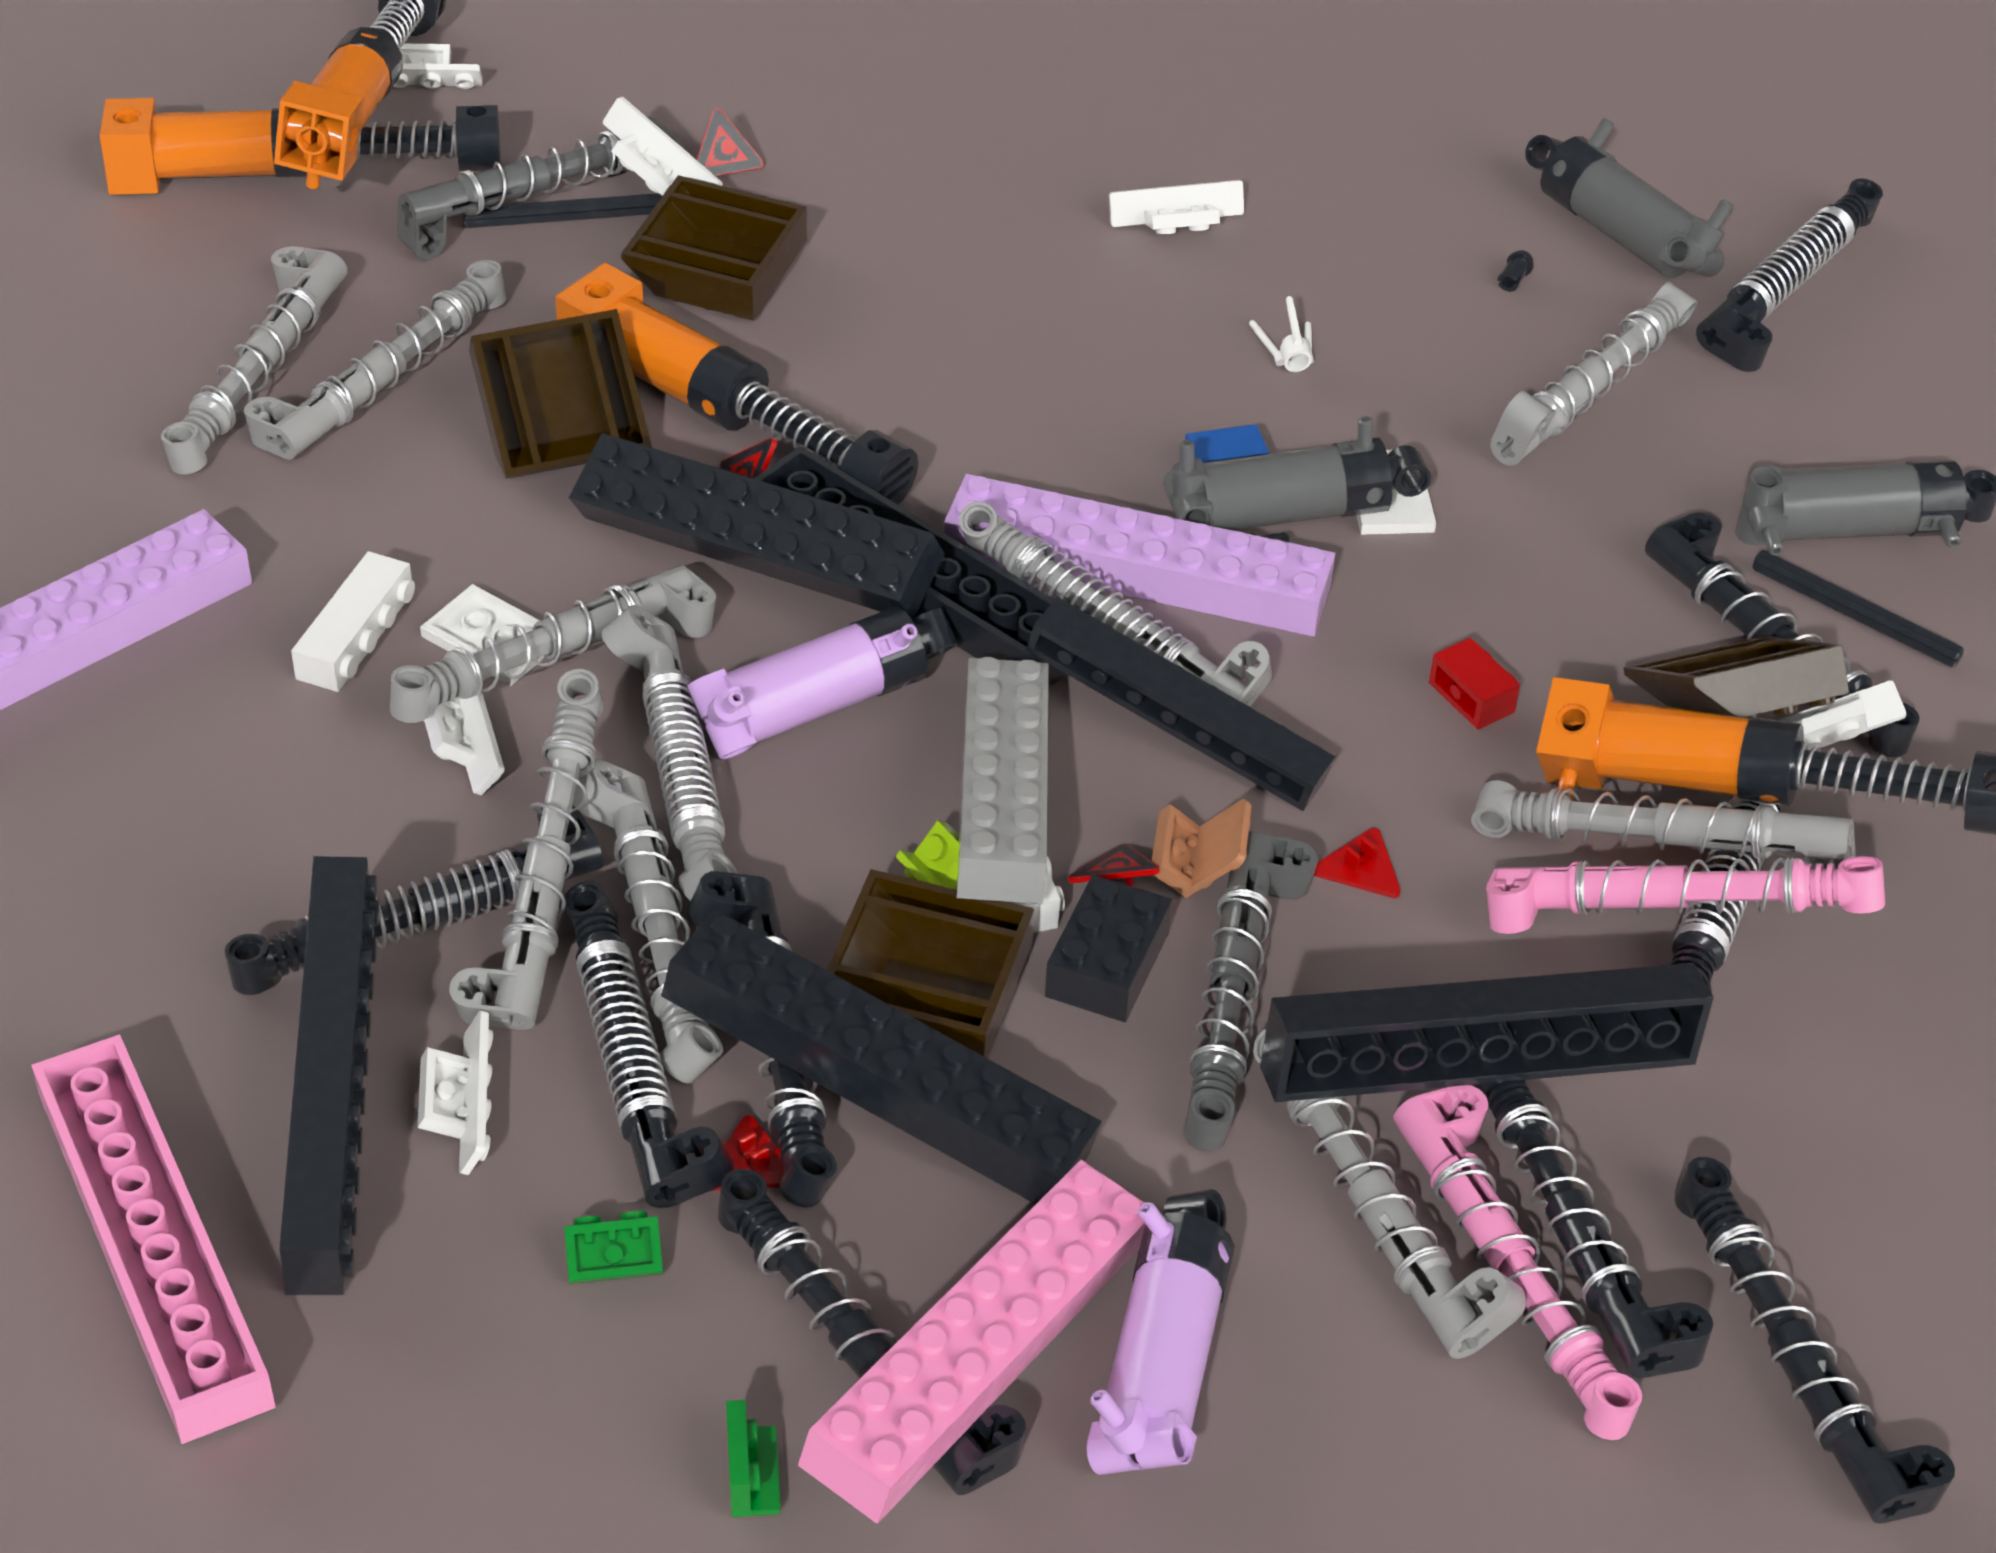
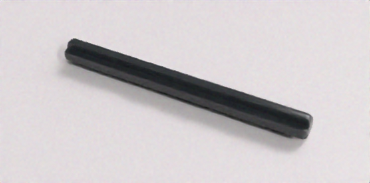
(564, 210)
(1858, 609)

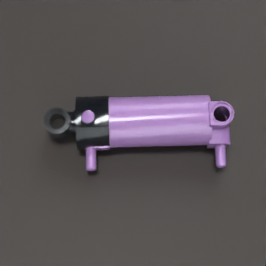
(818, 677)
(1164, 1337)

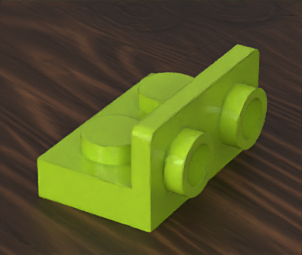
(935, 858)

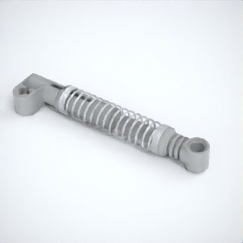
(1030, 559)
(698, 827)

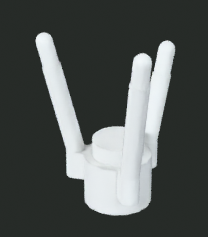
(1294, 351)

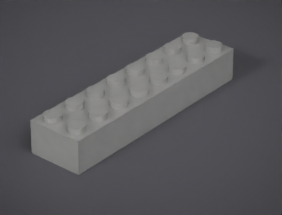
(1004, 782)

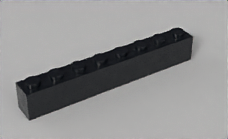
(1180, 703)

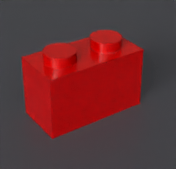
(1474, 683)

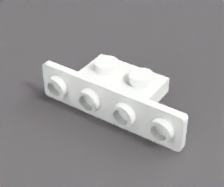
(432, 67)
(650, 150)
(1177, 205)
(1850, 715)
(464, 734)
(455, 1093)

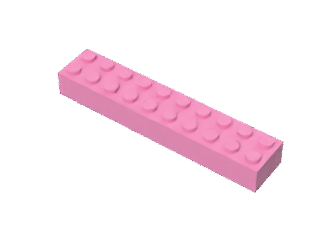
(153, 1240)
(973, 1342)

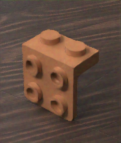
(1197, 855)

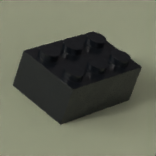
(1108, 948)

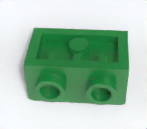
(613, 1248)
(751, 1464)

